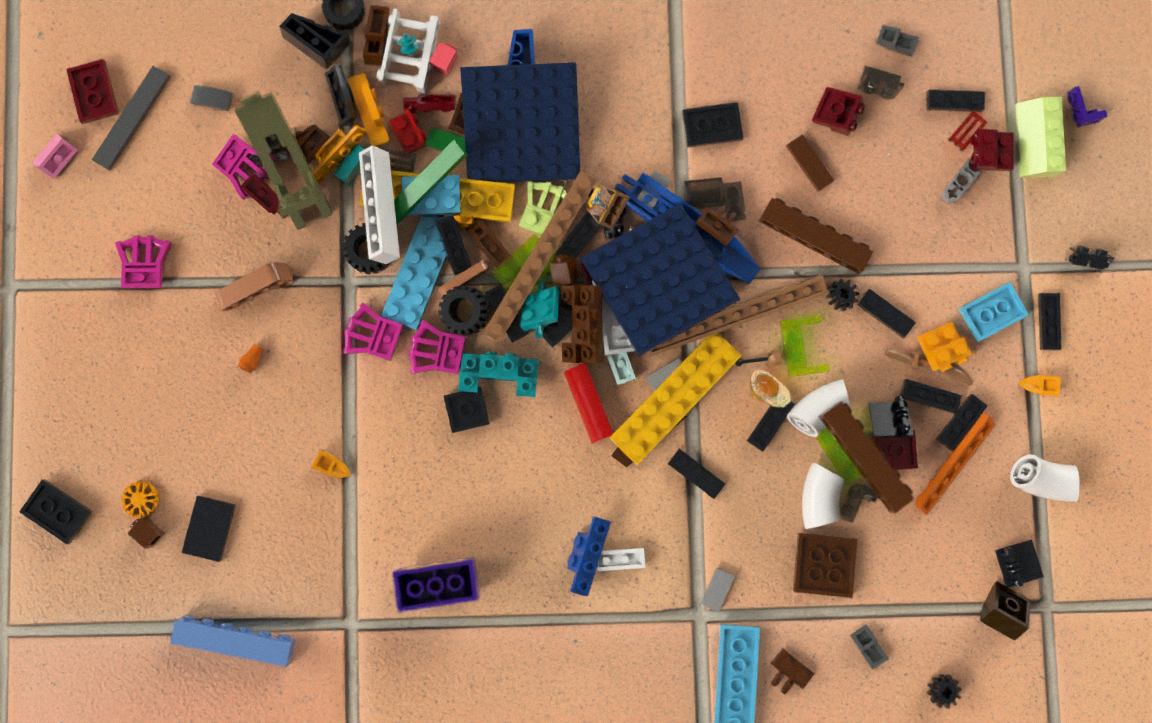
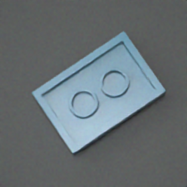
(441, 200)
(993, 312)

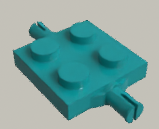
(540, 309)

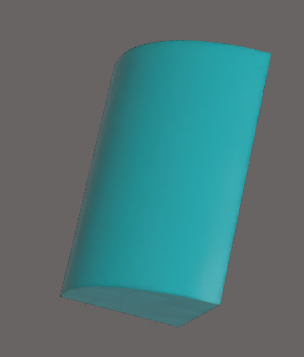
(349, 167)

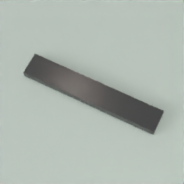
(131, 118)

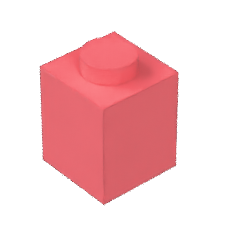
(444, 58)

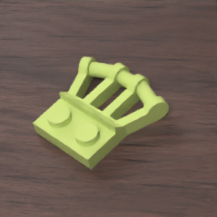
(534, 217)

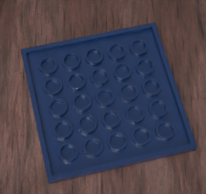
(521, 122)
(660, 279)

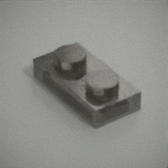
(734, 200)

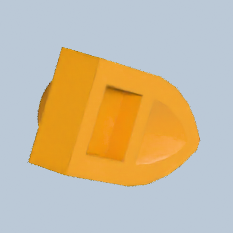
(464, 221)
(1042, 385)
(330, 465)

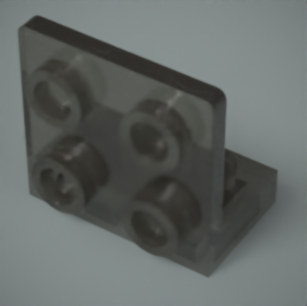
(880, 83)
(856, 494)

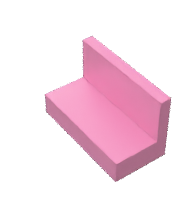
(55, 156)

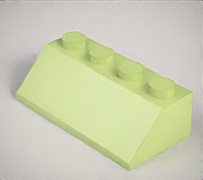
(1040, 137)

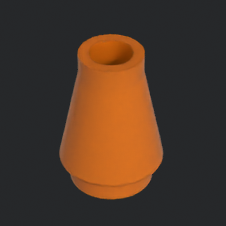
(250, 359)

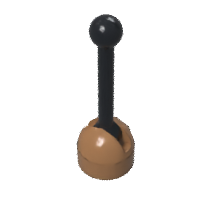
(773, 358)

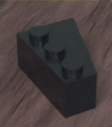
(315, 40)

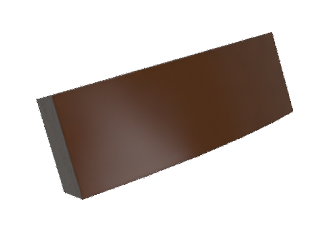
(376, 35)

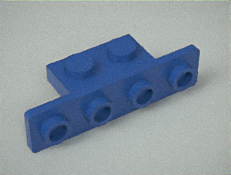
(586, 555)

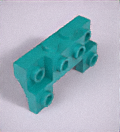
(501, 368)

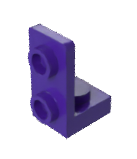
(1080, 113)

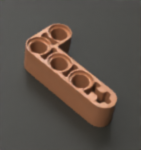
(254, 284)

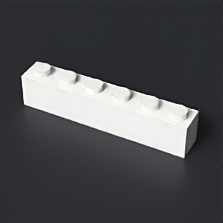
(379, 205)

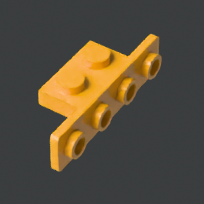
(368, 109)
(335, 149)

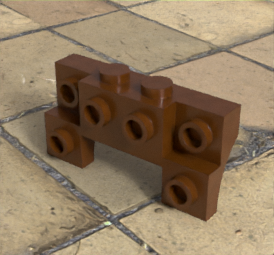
(586, 324)

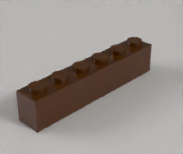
(816, 236)
(866, 457)

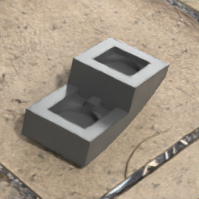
(896, 41)
(211, 97)
(869, 647)

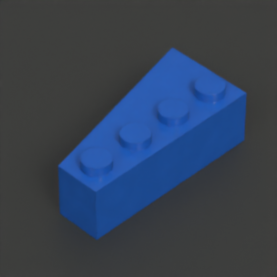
(522, 48)

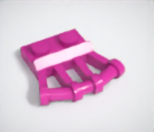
(233, 158)
(142, 274)
(384, 337)
(448, 353)

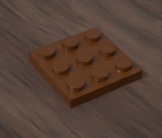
(825, 565)

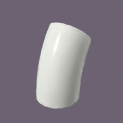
(806, 412)
(1046, 479)
(821, 497)

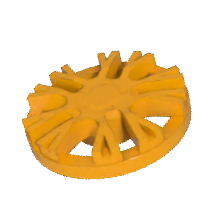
(140, 499)

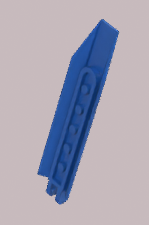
(731, 258)

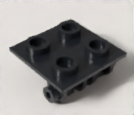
(890, 418)
(1019, 564)

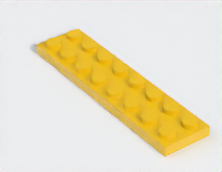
(477, 198)
(675, 397)

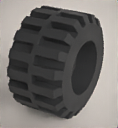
(351, 248)
(450, 305)

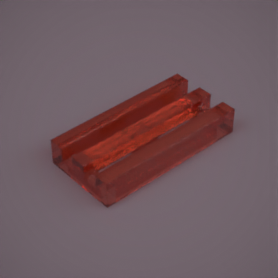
(957, 142)

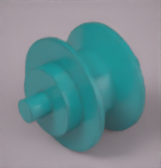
(408, 44)

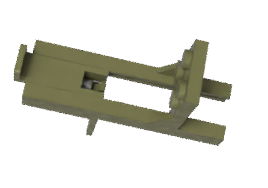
(268, 131)

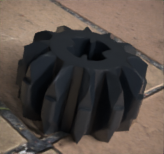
(839, 287)
(939, 686)

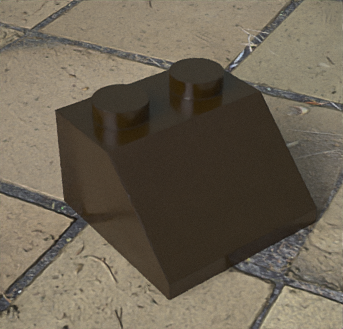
(1006, 611)

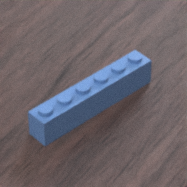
(233, 641)

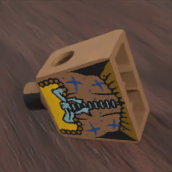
(606, 205)

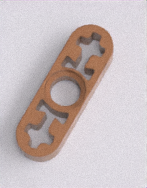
(465, 277)

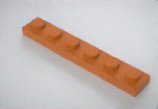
(954, 464)

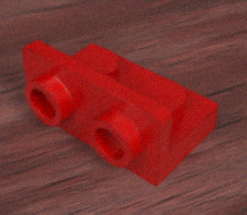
(407, 132)

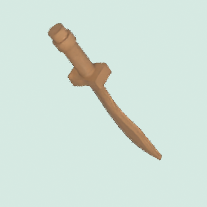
(914, 360)

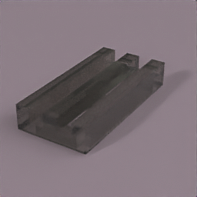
(402, 154)

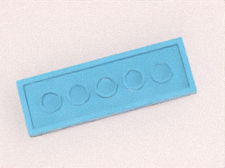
(417, 275)
(736, 674)

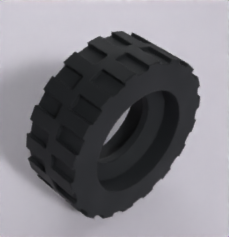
(347, 22)

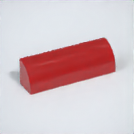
(588, 403)

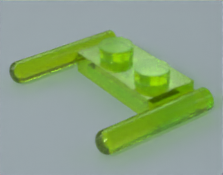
(794, 347)

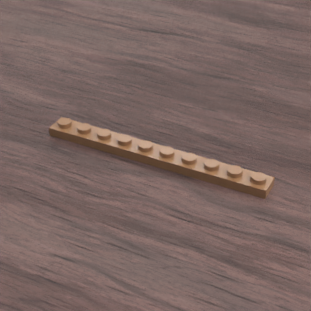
(539, 256)
(749, 311)

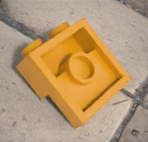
(944, 347)

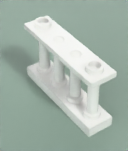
(427, 46)

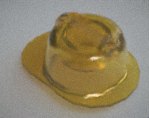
(768, 389)

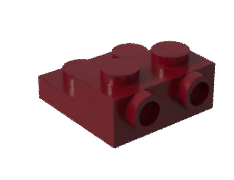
(839, 111)
(992, 150)

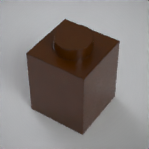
(563, 270)
(145, 532)

